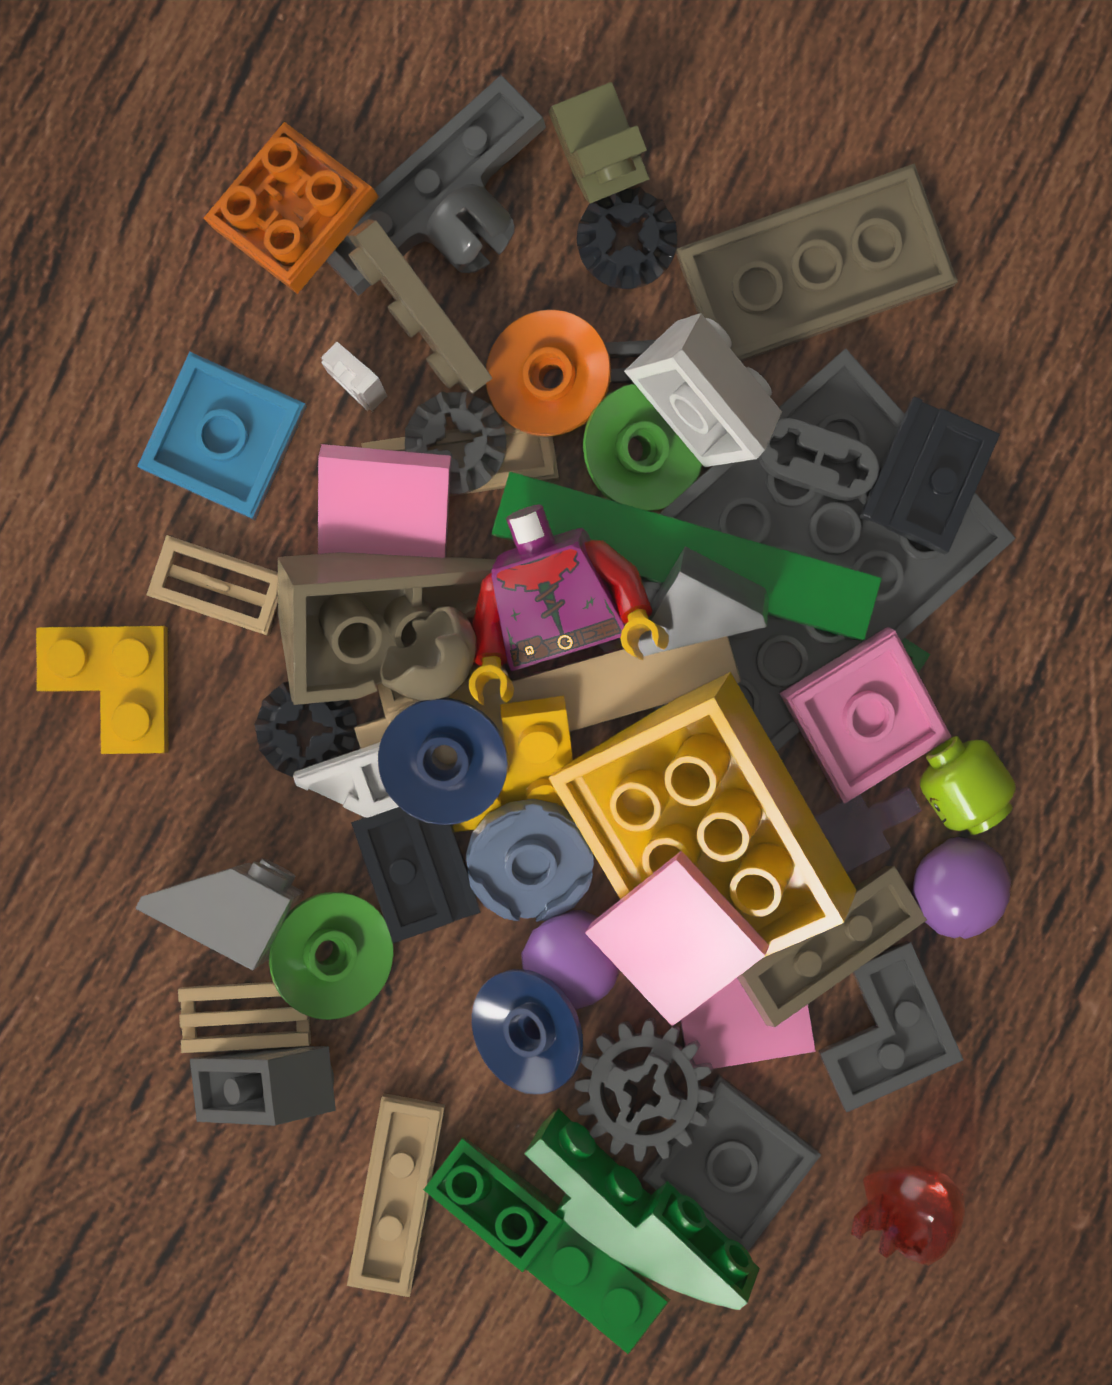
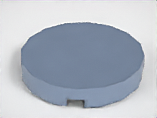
(529, 861)

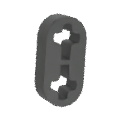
(824, 445)

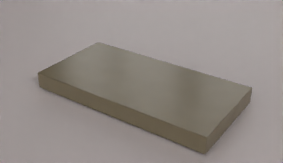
(819, 264)

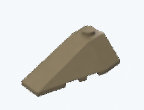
(350, 607)

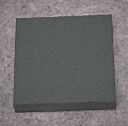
(737, 1165)

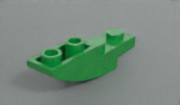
(528, 1233)
(653, 1234)

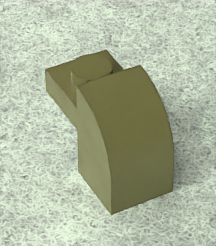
(599, 142)

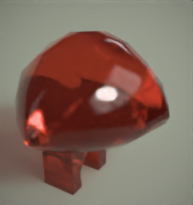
(914, 1209)

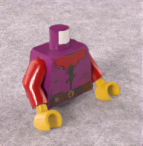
(555, 600)

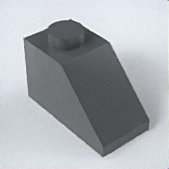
(263, 1085)

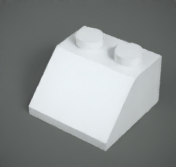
(707, 392)

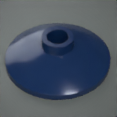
(435, 789)
(509, 1039)

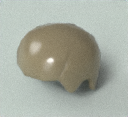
(436, 660)

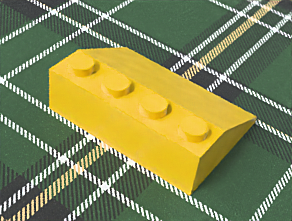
(714, 787)

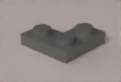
(908, 1035)

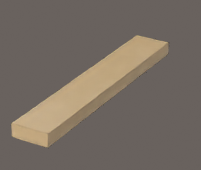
(602, 686)

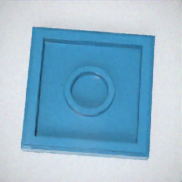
(222, 436)

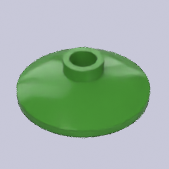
(666, 461)
(353, 970)

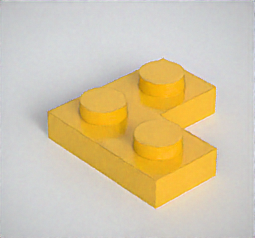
(125, 667)
(536, 747)

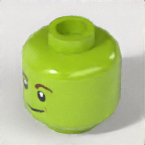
(967, 785)

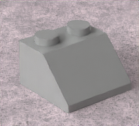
(230, 909)

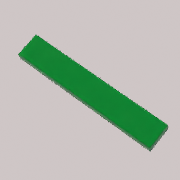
(796, 585)

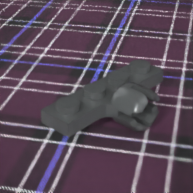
(442, 189)

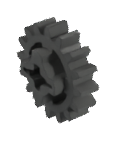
(618, 1075)

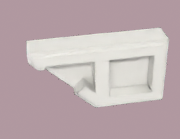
(354, 377)
(349, 780)

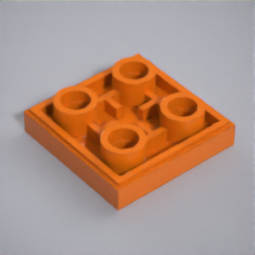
(291, 207)

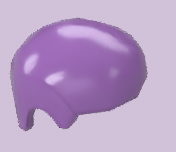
(962, 887)
(570, 958)

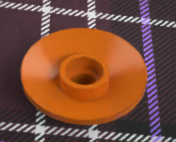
(532, 349)

